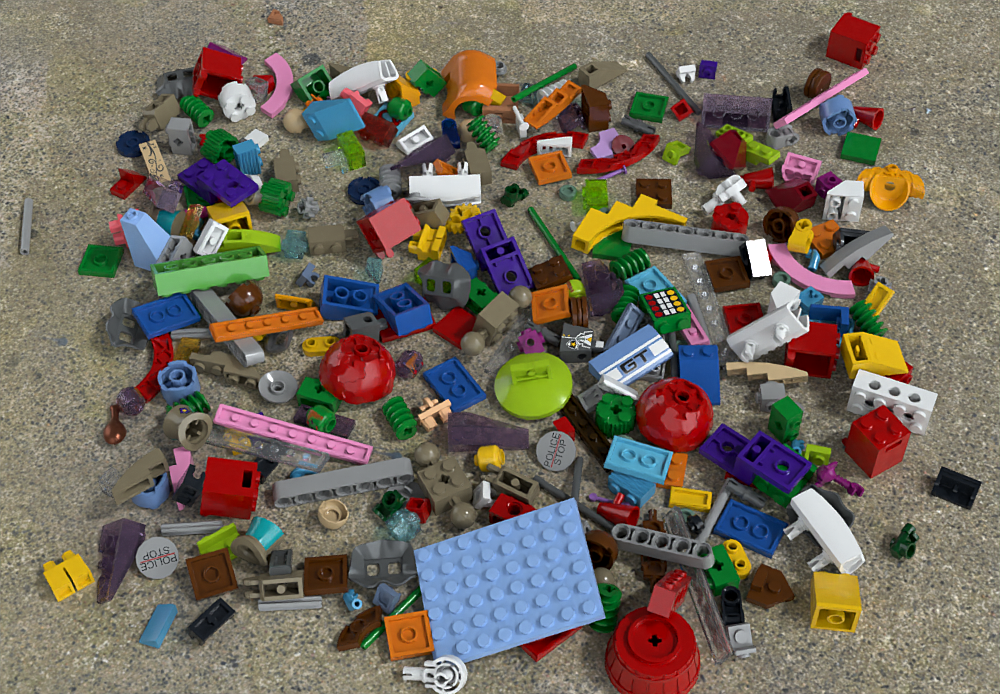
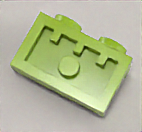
(219, 540)

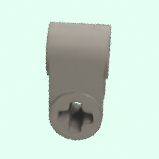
(780, 137)

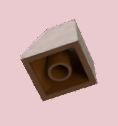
(595, 108)

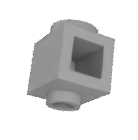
(769, 394)

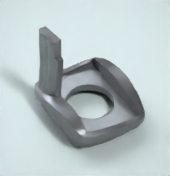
(271, 346)

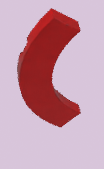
(528, 147)
(601, 165)
(163, 354)

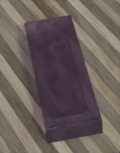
(343, 424)

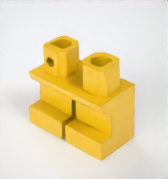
(430, 243)
(58, 575)

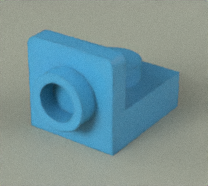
(810, 296)

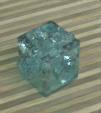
(295, 248)
(403, 525)

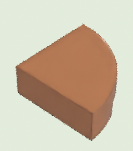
(275, 18)

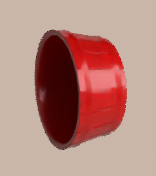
(647, 669)

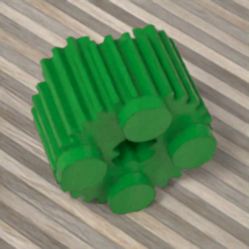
(218, 146)
(276, 197)
(615, 415)

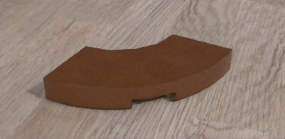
(363, 624)

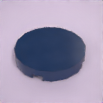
(129, 143)
(359, 187)

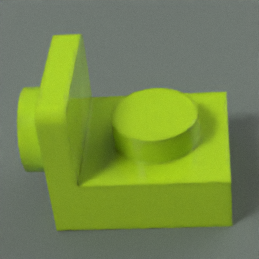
(674, 151)
(817, 454)

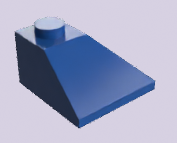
(464, 259)

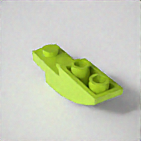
(755, 151)
(247, 238)

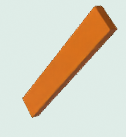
(265, 324)

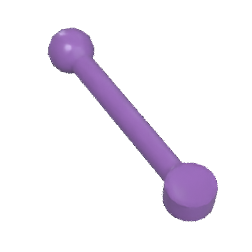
(593, 497)

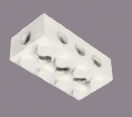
(900, 404)

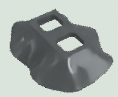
(179, 87)
(441, 272)
(114, 326)
(833, 499)
(382, 553)

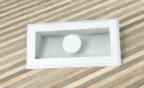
(414, 140)
(210, 238)
(616, 387)

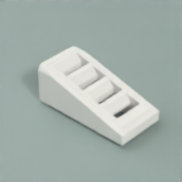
(563, 144)

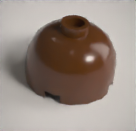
(780, 223)
(245, 300)
(602, 548)

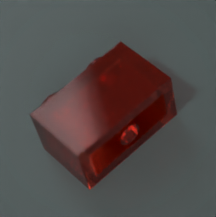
(377, 130)

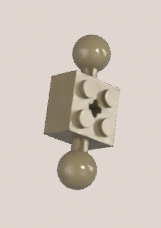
(495, 320)
(445, 485)

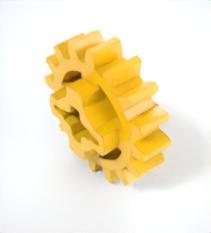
(458, 214)

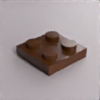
(657, 189)
(550, 273)
(727, 274)
(212, 574)
(326, 575)

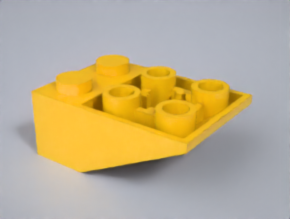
(871, 354)

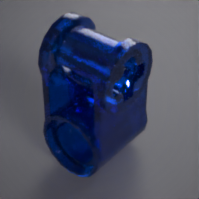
(450, 128)

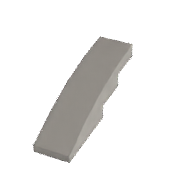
(863, 246)

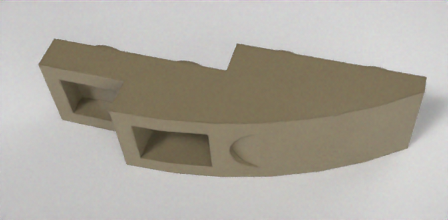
(227, 366)

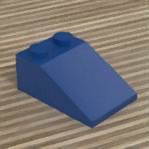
(346, 297)
(404, 309)
(701, 366)

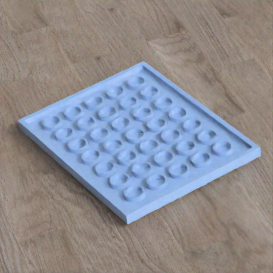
(509, 583)

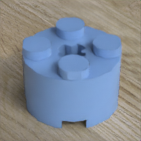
(837, 115)
(376, 198)
(178, 381)
(155, 495)

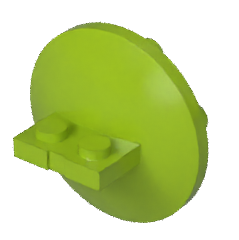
(533, 385)

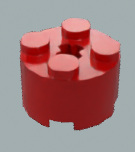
(730, 218)

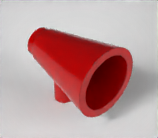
(869, 116)
(759, 179)
(862, 272)
(618, 512)

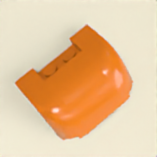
(469, 78)

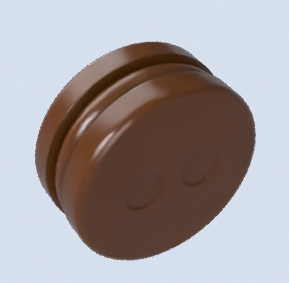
(817, 83)
(579, 311)

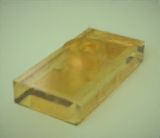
(191, 221)
(186, 347)

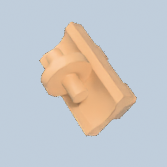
(426, 418)

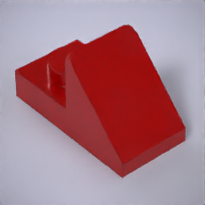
(127, 184)

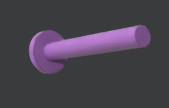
(624, 170)

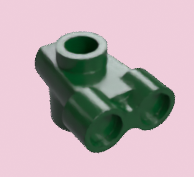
(513, 194)
(391, 502)
(905, 543)

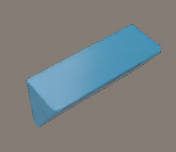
(158, 625)

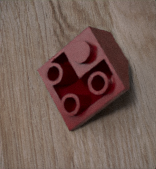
(731, 149)
(793, 194)

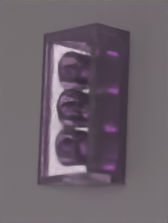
(738, 111)

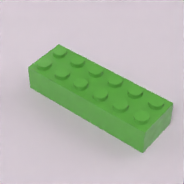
(209, 271)

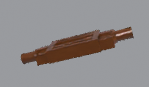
(653, 569)

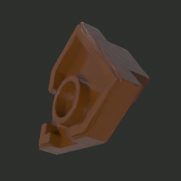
(769, 588)

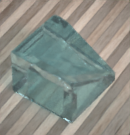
(530, 98)
(374, 269)

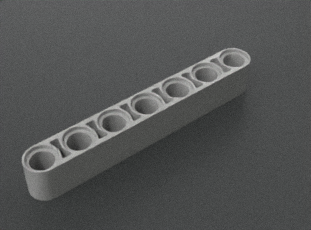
(682, 237)
(213, 311)
(342, 482)

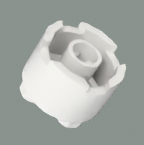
(236, 101)

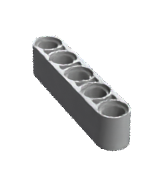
(670, 552)

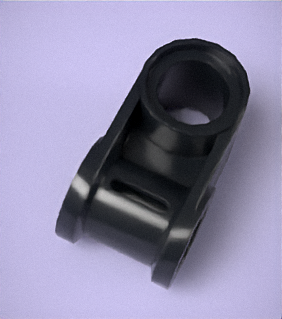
(731, 611)

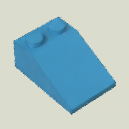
(331, 118)

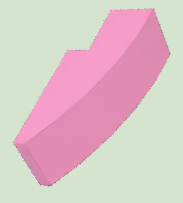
(183, 460)

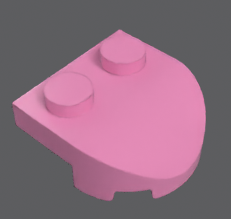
(800, 167)

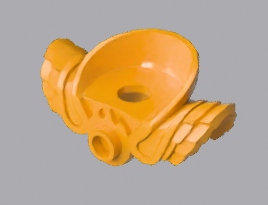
(891, 196)

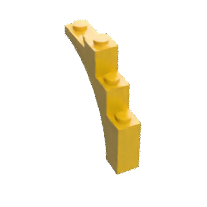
(599, 225)

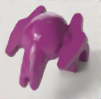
(827, 473)

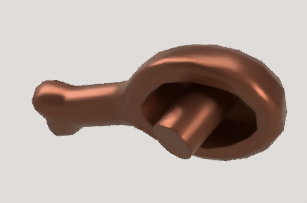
(114, 430)

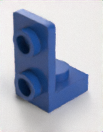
(838, 314)

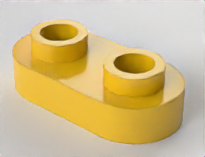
(318, 345)
(738, 557)

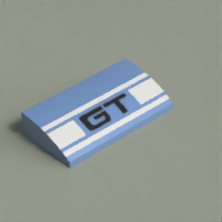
(632, 357)

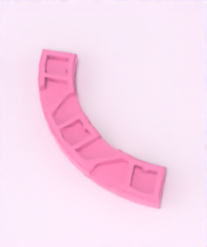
(283, 88)
(806, 278)

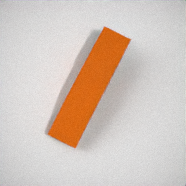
(552, 105)

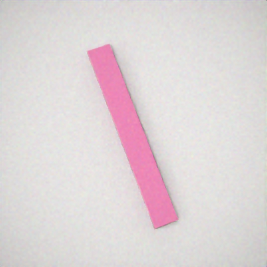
(820, 98)
(293, 434)

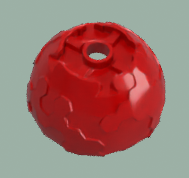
(357, 370)
(674, 422)

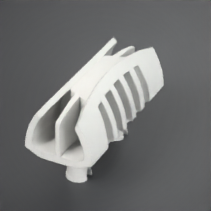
(365, 78)
(450, 189)
(768, 332)
(829, 531)

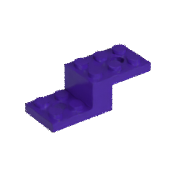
(218, 181)
(496, 252)
(755, 458)

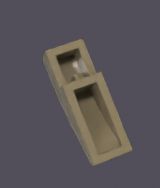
(140, 476)

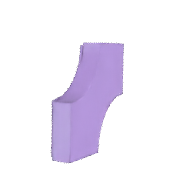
(604, 147)

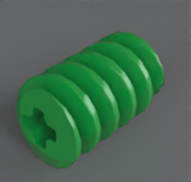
(197, 110)
(483, 134)
(630, 264)
(630, 296)
(866, 319)
(196, 403)
(400, 418)
(611, 601)

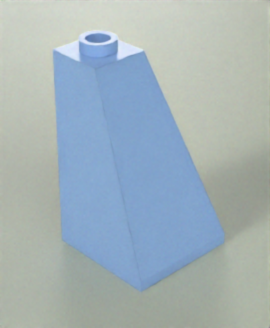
(143, 238)

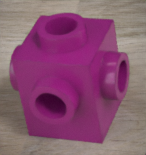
(825, 183)
(537, 337)

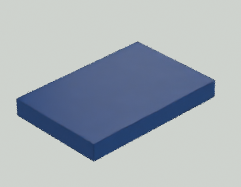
(165, 315)
(454, 382)
(750, 528)

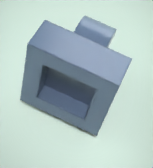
(306, 275)
(386, 598)

